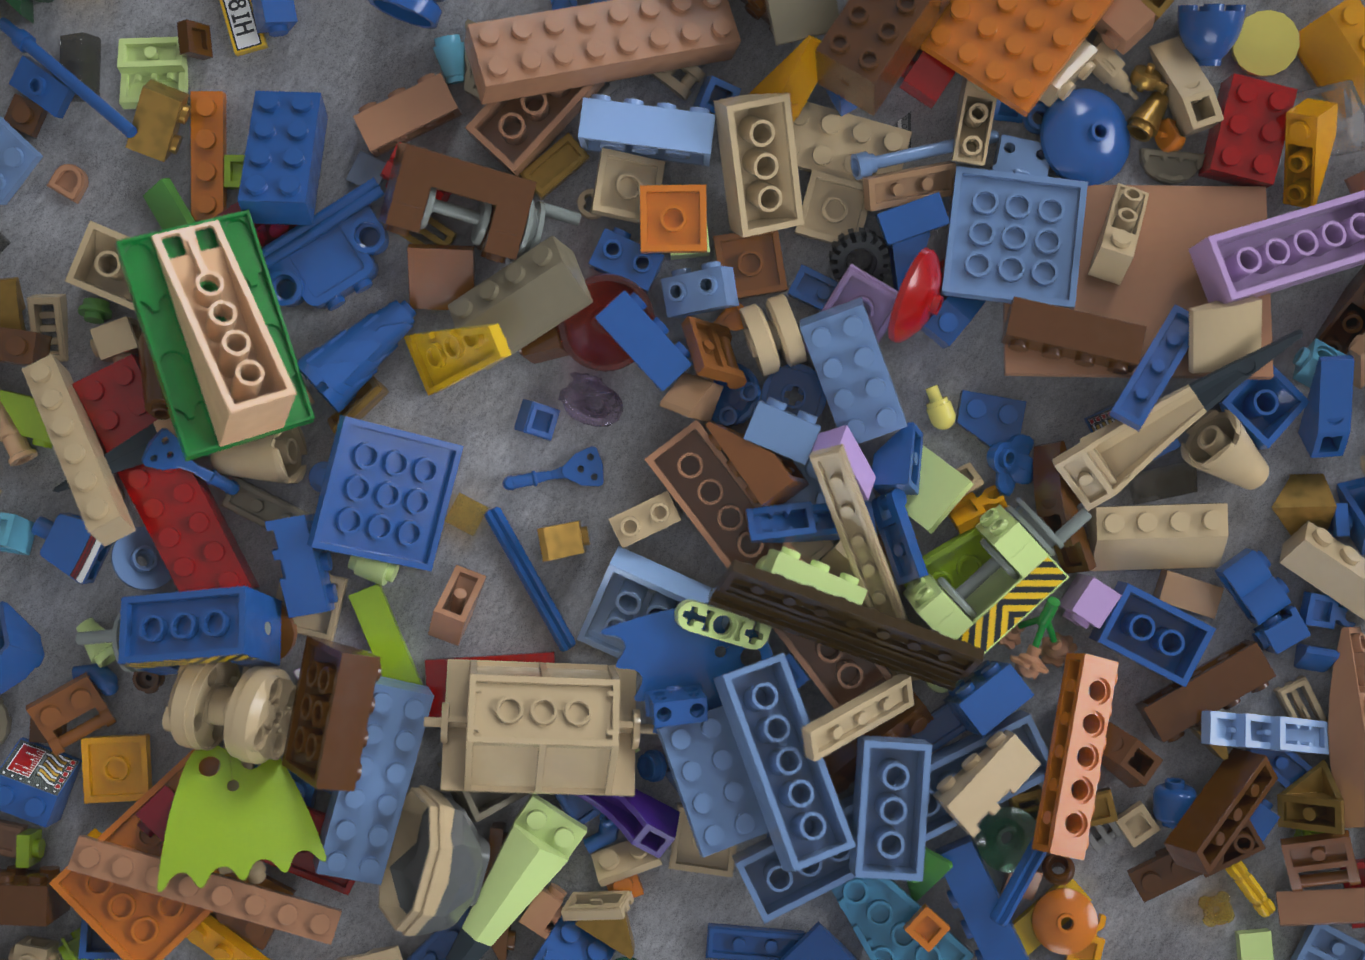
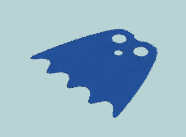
(675, 656)

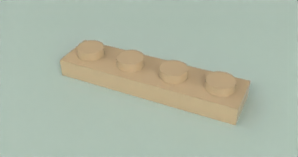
(857, 716)

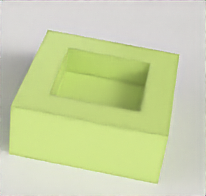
(1254, 944)

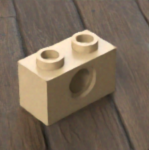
(645, 519)

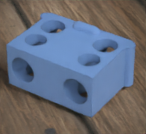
(1021, 156)

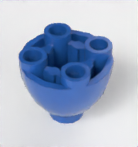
(1210, 31)

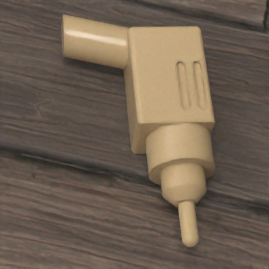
(1109, 68)

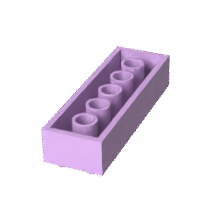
(1282, 250)

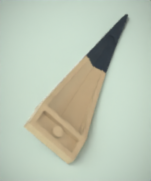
(1117, 453)

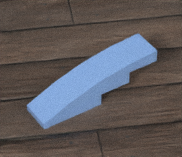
(1264, 732)

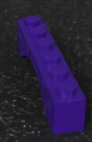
(641, 819)

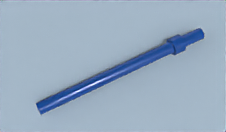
(27, 44)

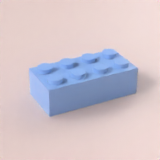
(647, 130)

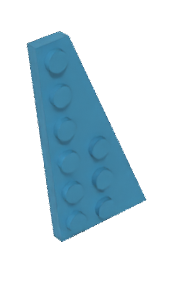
(877, 915)

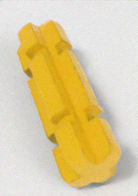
(1251, 889)

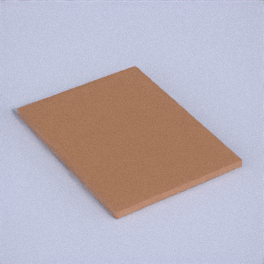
(1159, 272)

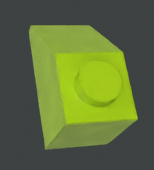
(26, 417)

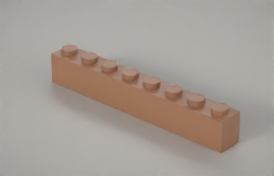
(220, 894)

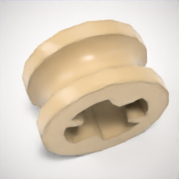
(582, 204)

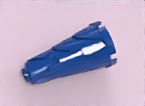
(353, 355)

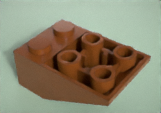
(769, 475)

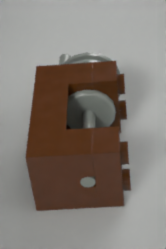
(506, 216)

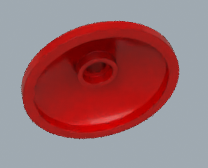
(917, 297)

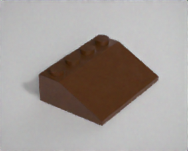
(331, 714)

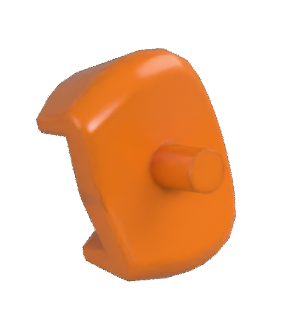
(1168, 136)

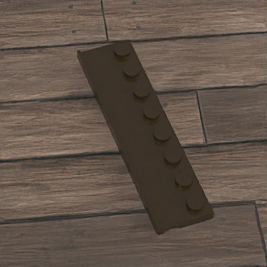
(844, 625)

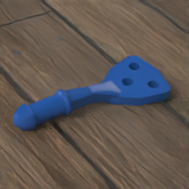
(177, 460)
(568, 471)

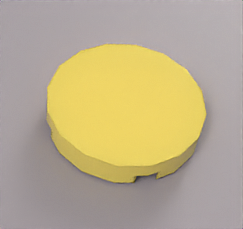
(1266, 43)

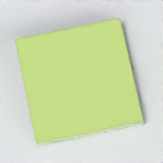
(939, 491)

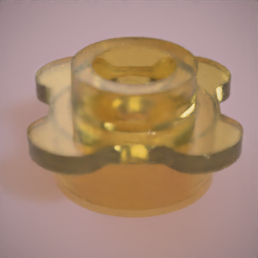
(1223, 915)

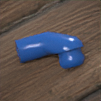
(102, 677)
(606, 835)

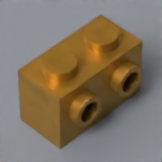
(158, 120)

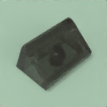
(82, 57)
(1163, 482)

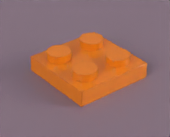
(673, 218)

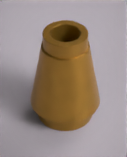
(1147, 118)

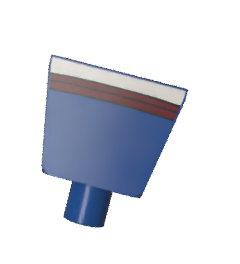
(71, 546)

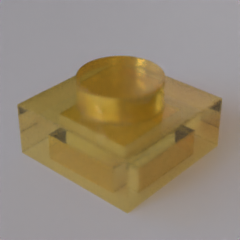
(466, 514)

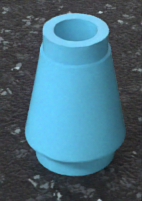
(451, 58)

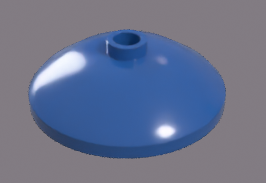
(1071, 140)

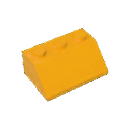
(1335, 46)

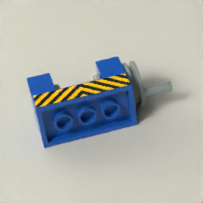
(193, 628)

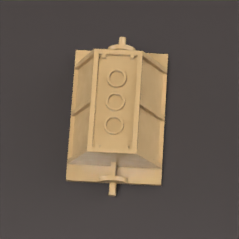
(539, 728)

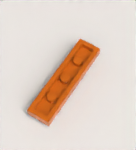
(208, 153)

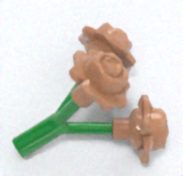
(1052, 649)

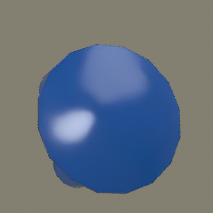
(738, 404)

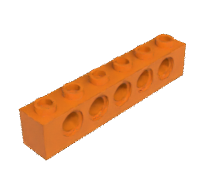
(1063, 768)

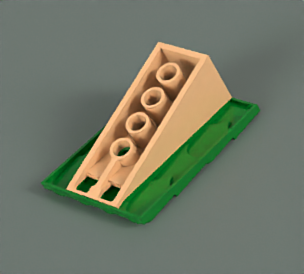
(215, 333)

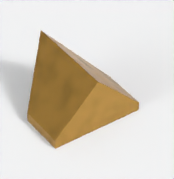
(1303, 500)
(1312, 803)

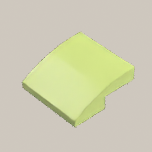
(146, 60)

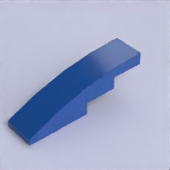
(794, 523)

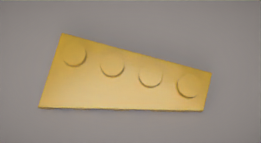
(455, 353)

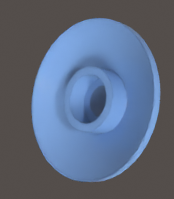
(125, 563)

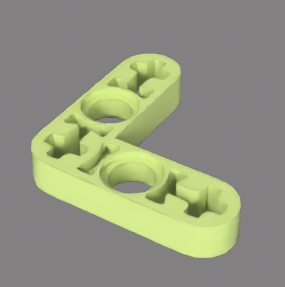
(736, 630)

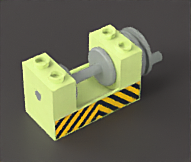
(1005, 586)

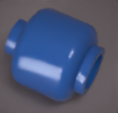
(1172, 801)

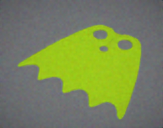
(237, 827)

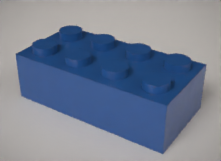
(283, 157)

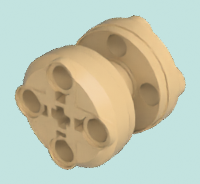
(218, 704)

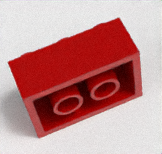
(1251, 137)

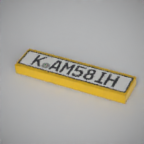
(242, 27)

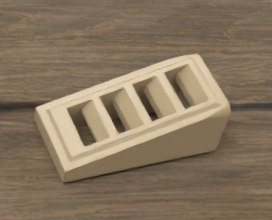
(60, 314)

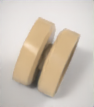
(772, 335)

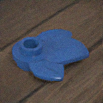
(1011, 462)

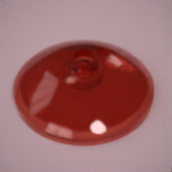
(585, 338)

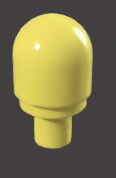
(939, 409)

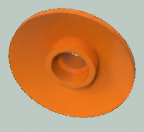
(1051, 910)

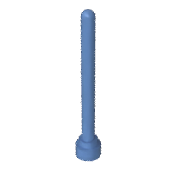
(865, 164)

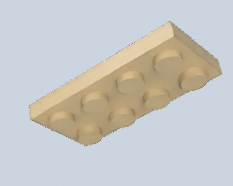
(828, 140)

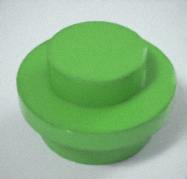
(95, 310)

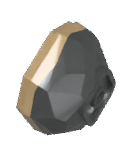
(432, 865)

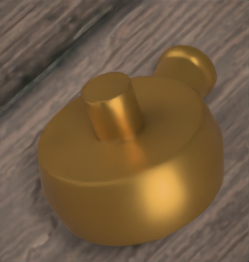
(1147, 79)

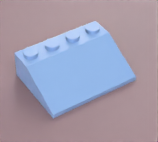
(632, 590)

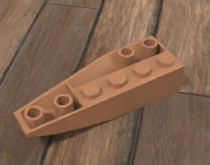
(1347, 724)

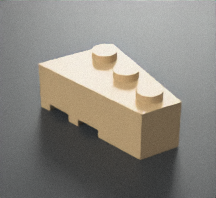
(986, 780)

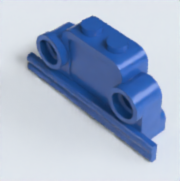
(332, 255)

